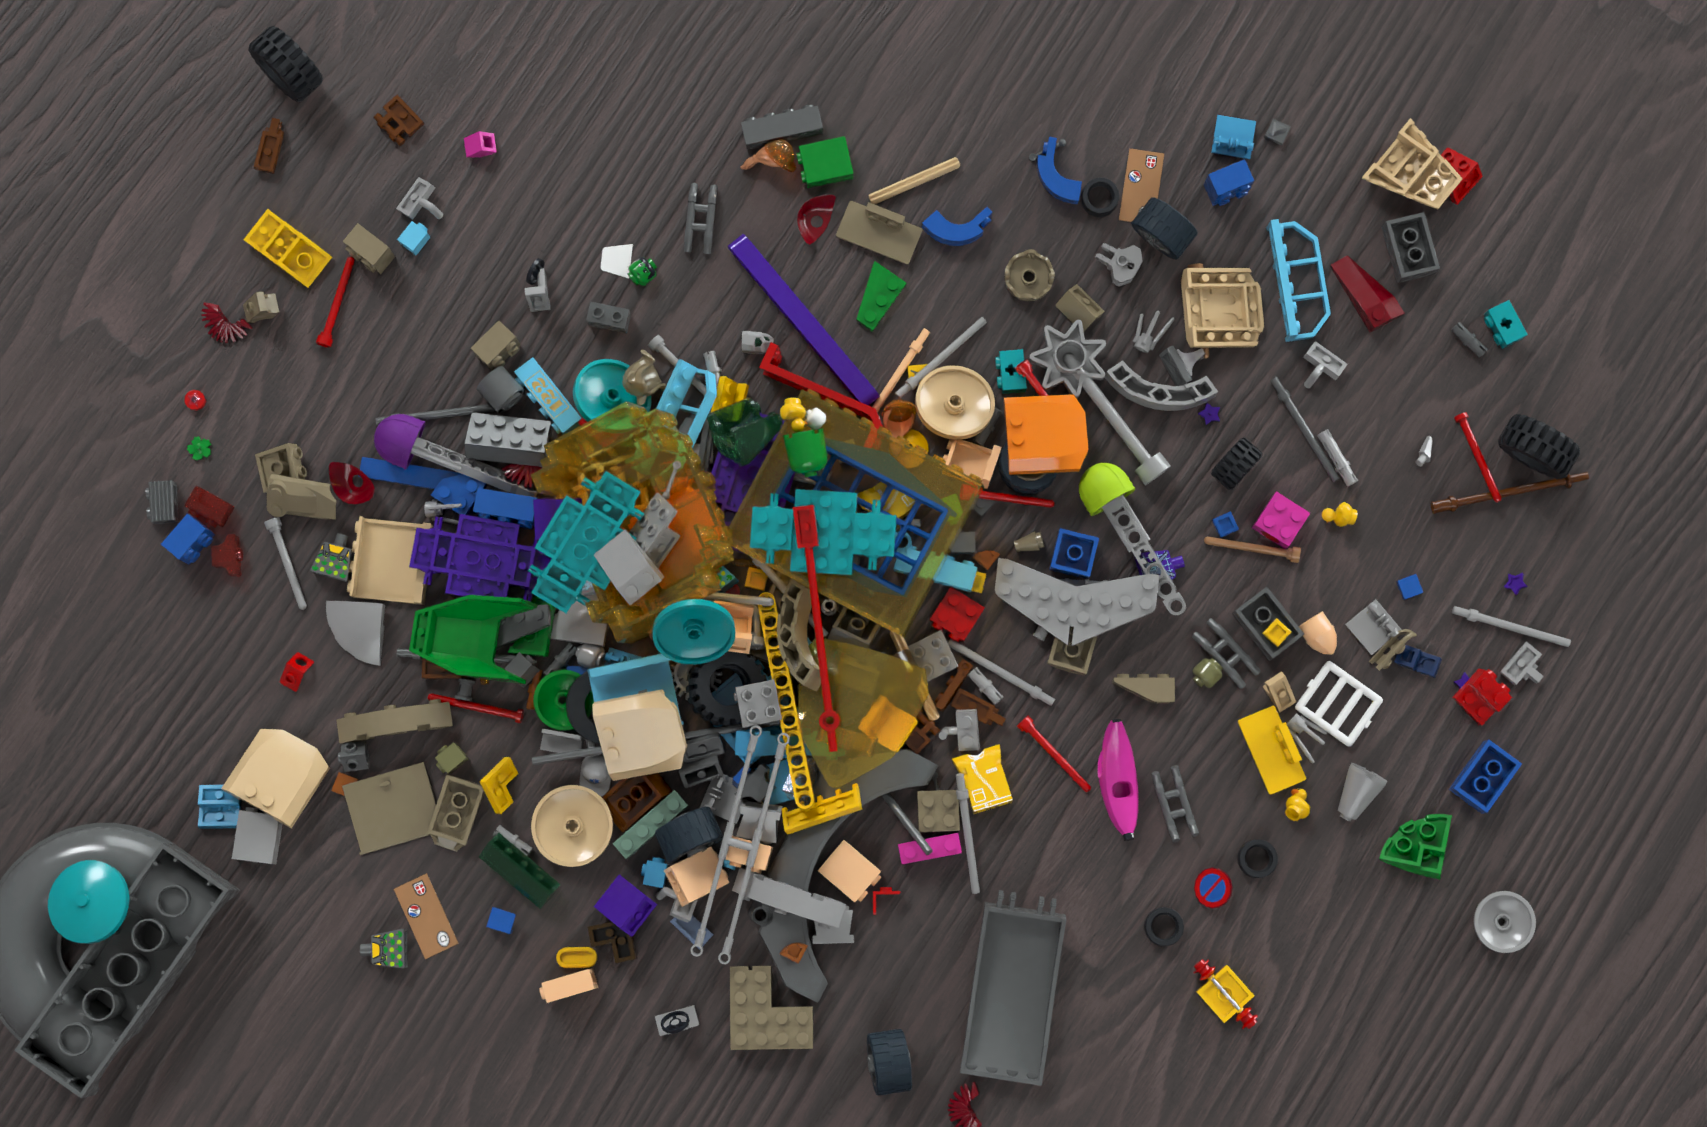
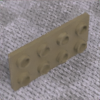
(879, 231)

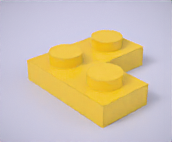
(495, 785)

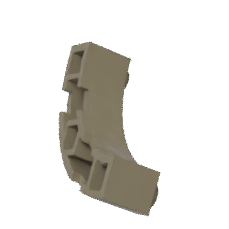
(793, 635)
(394, 721)

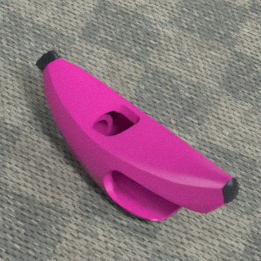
(1119, 779)

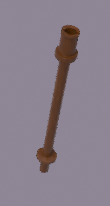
(1453, 503)

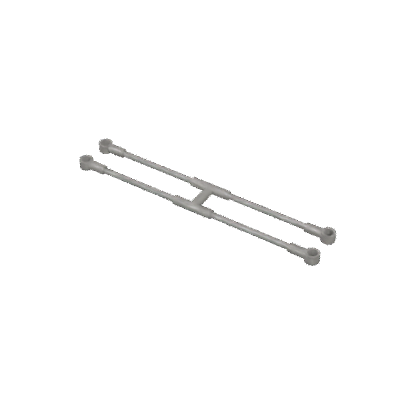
(729, 841)

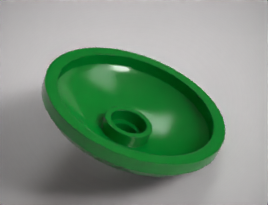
(547, 697)

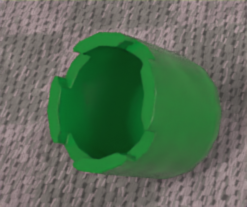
(806, 451)

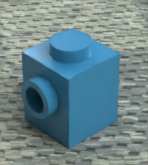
(654, 872)

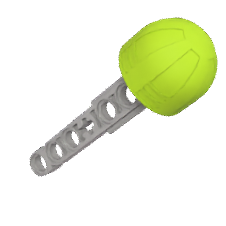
(1105, 489)

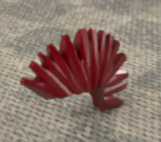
(222, 325)
(521, 472)
(963, 1108)

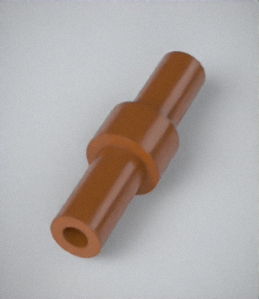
(536, 679)

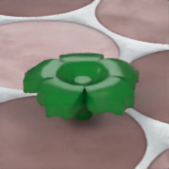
(199, 448)

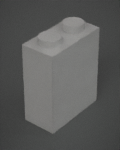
(256, 837)

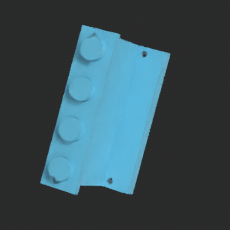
(631, 677)

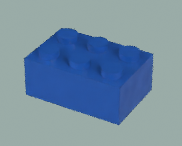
(505, 507)
(1485, 776)

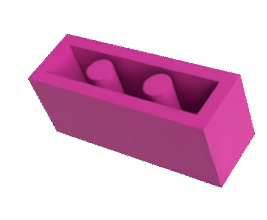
(941, 847)

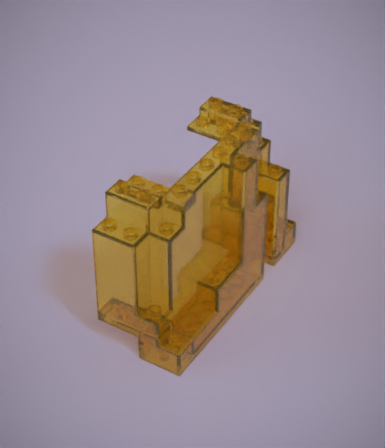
(641, 452)

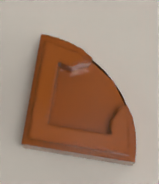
(986, 558)
(794, 951)

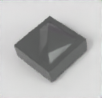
(1277, 132)

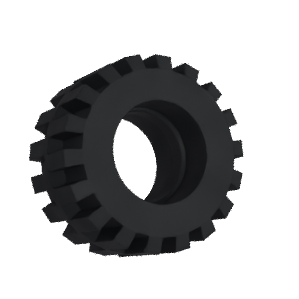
(1236, 463)

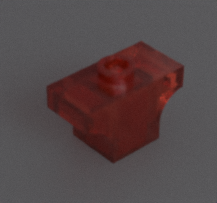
(228, 555)

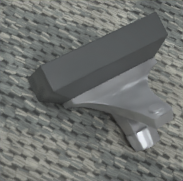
(1180, 364)

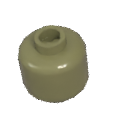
(1207, 673)

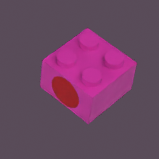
(1280, 520)

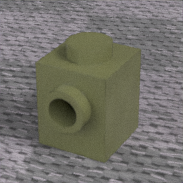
(450, 758)

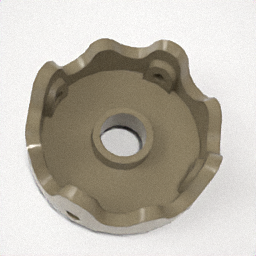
(1029, 262)

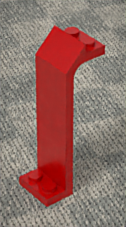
(770, 366)

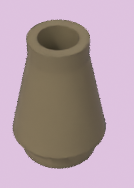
(1030, 542)

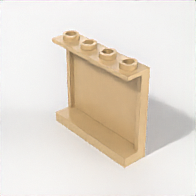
(383, 562)

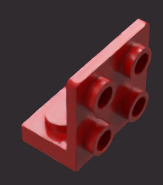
(1467, 169)

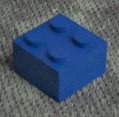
(1229, 183)
(188, 539)
(1074, 553)

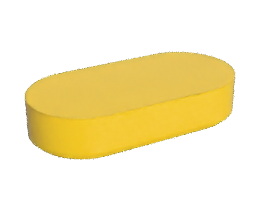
(576, 957)

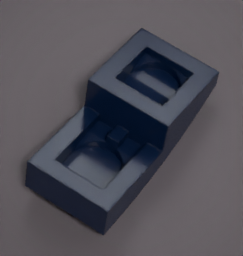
(1419, 661)

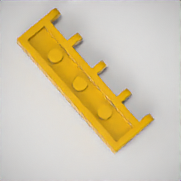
(823, 810)

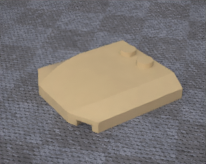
(1221, 307)
(639, 734)
(277, 775)

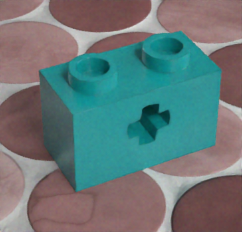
(1504, 314)
(1007, 383)

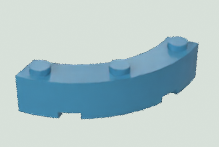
(766, 743)

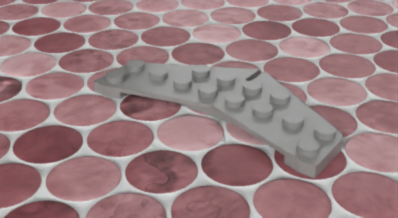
(1087, 608)

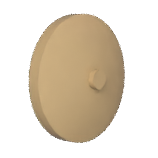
(954, 402)
(572, 825)

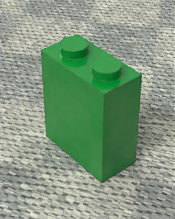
(825, 162)

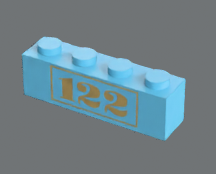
(549, 397)

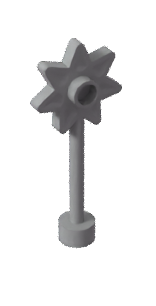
(1072, 362)

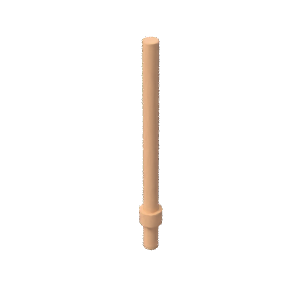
(915, 347)

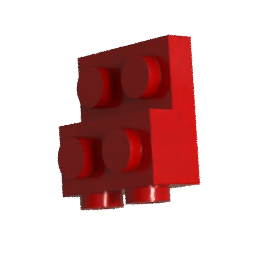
(956, 615)
(1482, 696)

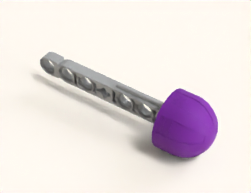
(400, 439)

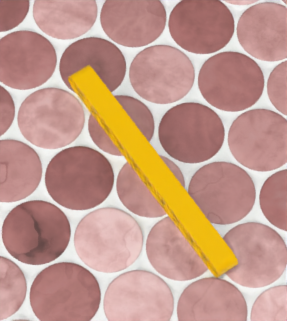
(789, 710)

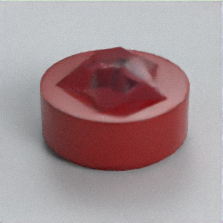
(195, 400)

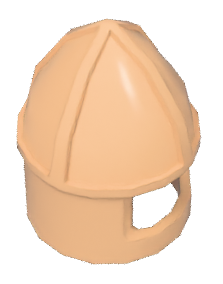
(1320, 634)

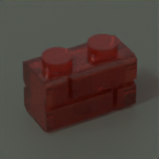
(209, 506)

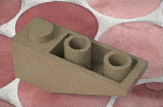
(1151, 689)

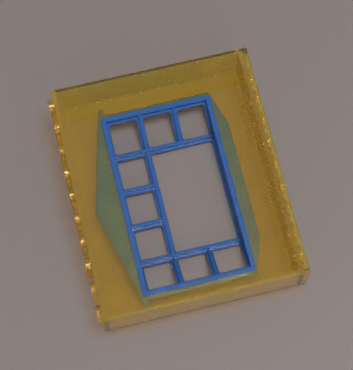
(897, 466)

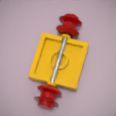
(1225, 993)

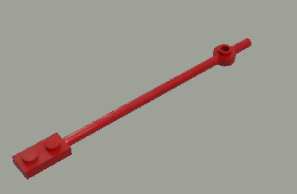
(808, 538)

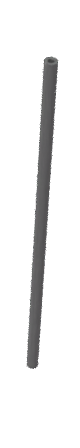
(688, 736)

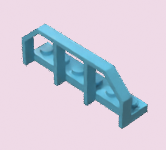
(1282, 269)
(676, 390)

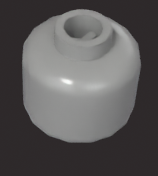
(590, 656)

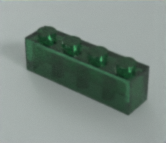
(519, 870)

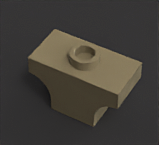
(260, 307)

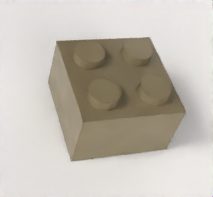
(369, 249)
(496, 346)
(938, 811)

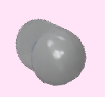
(595, 774)

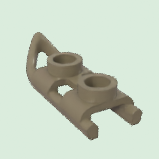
(1397, 647)

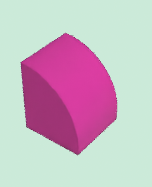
(480, 144)

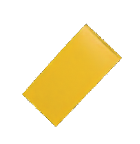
(287, 248)

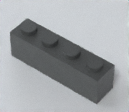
(784, 126)

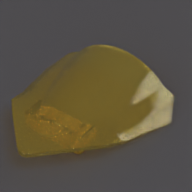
(876, 708)

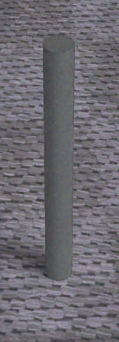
(907, 823)

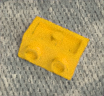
(729, 393)

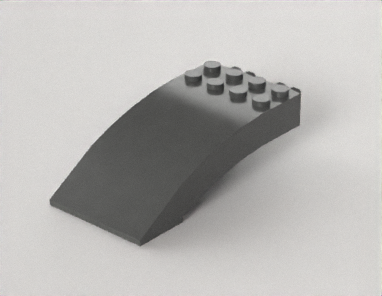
(1013, 991)

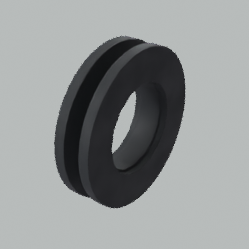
(576, 708)

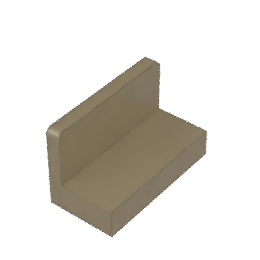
(1079, 306)

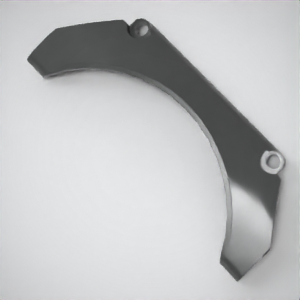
(799, 855)

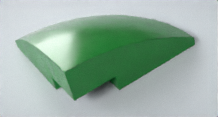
(1419, 846)

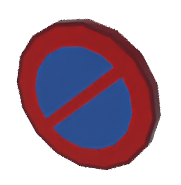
(1213, 887)

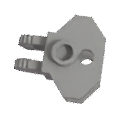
(1120, 262)

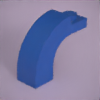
(1053, 182)
(954, 234)

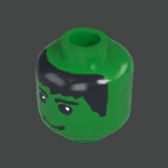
(642, 271)

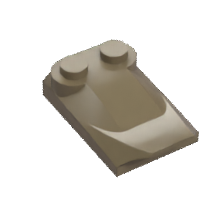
(300, 498)
(1072, 658)
(455, 812)

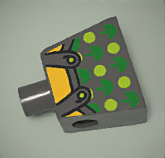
(334, 560)
(388, 949)

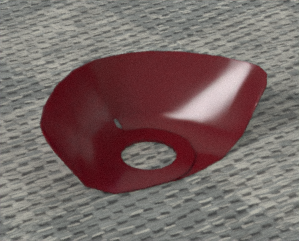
(817, 206)
(341, 480)

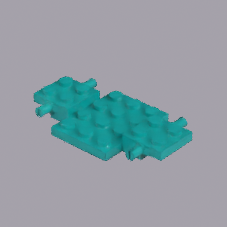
(839, 529)
(577, 535)

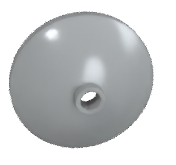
(1518, 922)

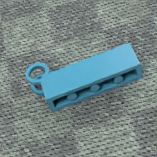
(951, 574)

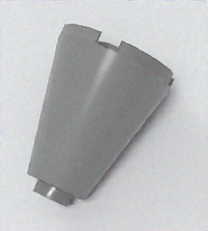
(1359, 791)

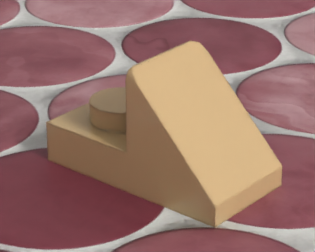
(1279, 692)

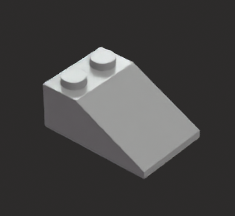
(628, 567)

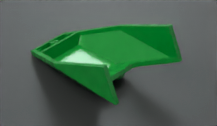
(464, 634)

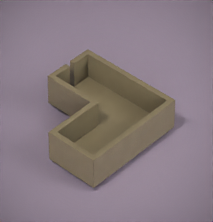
(757, 1023)

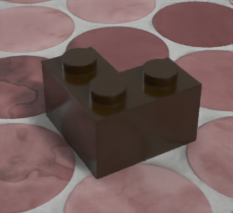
(622, 943)

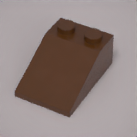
(635, 798)

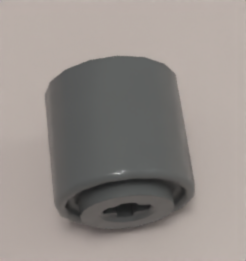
(500, 389)

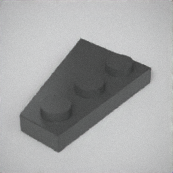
(523, 624)

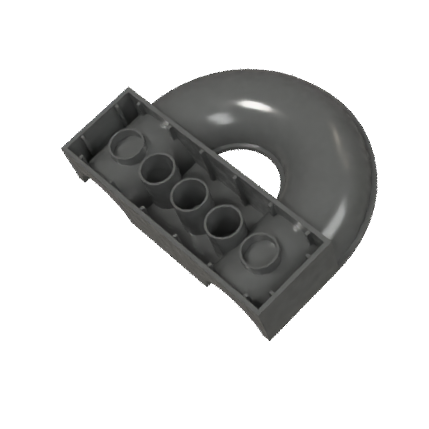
(84, 1016)

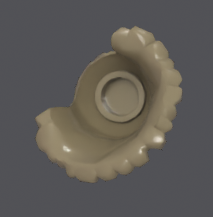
(642, 378)

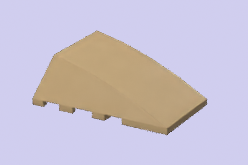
(1414, 169)

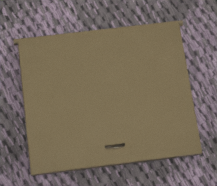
(392, 809)

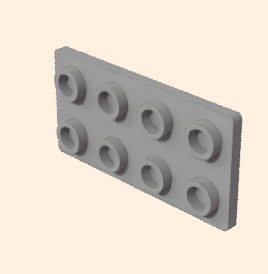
(653, 529)

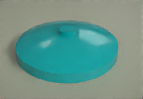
(601, 388)
(693, 631)
(88, 902)

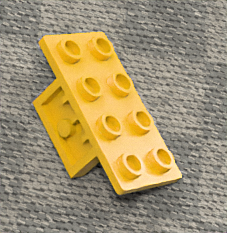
(1272, 749)

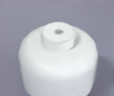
(815, 418)

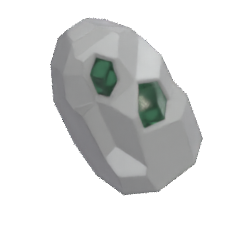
(755, 342)

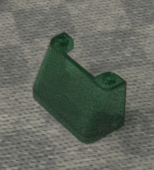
(741, 431)

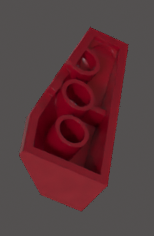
(1369, 297)

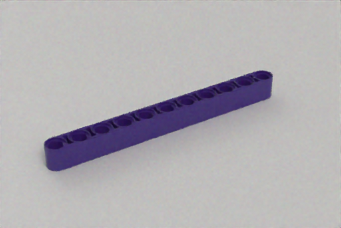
(803, 320)

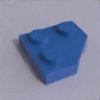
(458, 490)

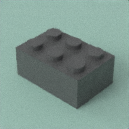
(1410, 247)
(1257, 616)
(854, 629)

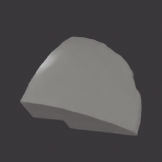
(578, 626)
(358, 628)

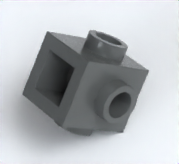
(354, 756)

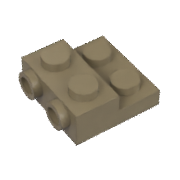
(280, 461)

